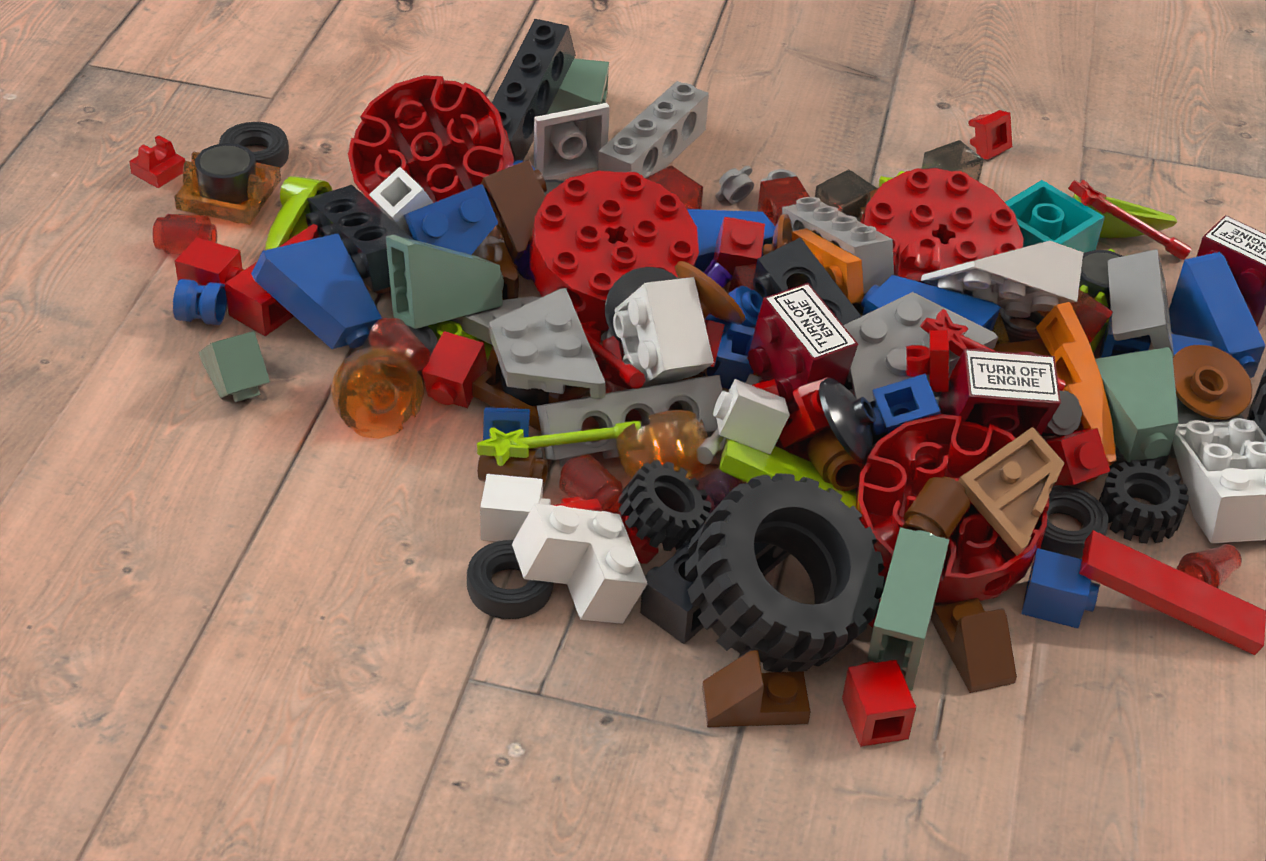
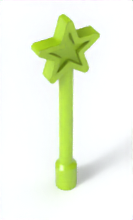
(515, 445)

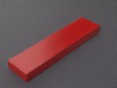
(1173, 592)

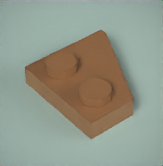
(1014, 487)

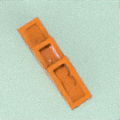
(1079, 370)

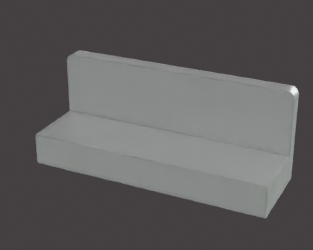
(1139, 298)

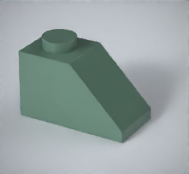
(235, 366)

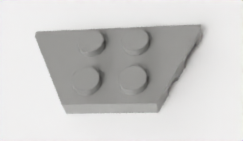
(884, 338)
(546, 347)

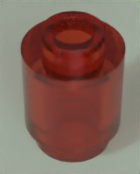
(178, 231)
(590, 480)

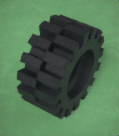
(1152, 485)
(664, 505)

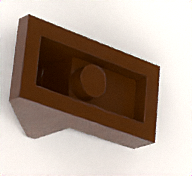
(976, 643)
(748, 697)

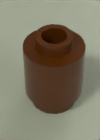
(833, 461)
(529, 467)
(938, 507)

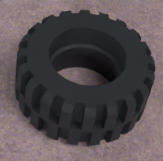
(820, 536)

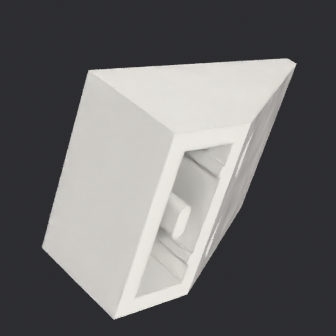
(1017, 279)
(1224, 477)

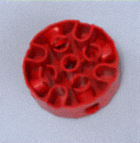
(434, 131)
(944, 212)
(601, 229)
(943, 446)

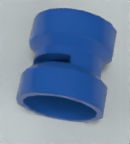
(199, 302)

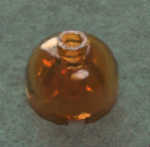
(376, 392)
(669, 438)

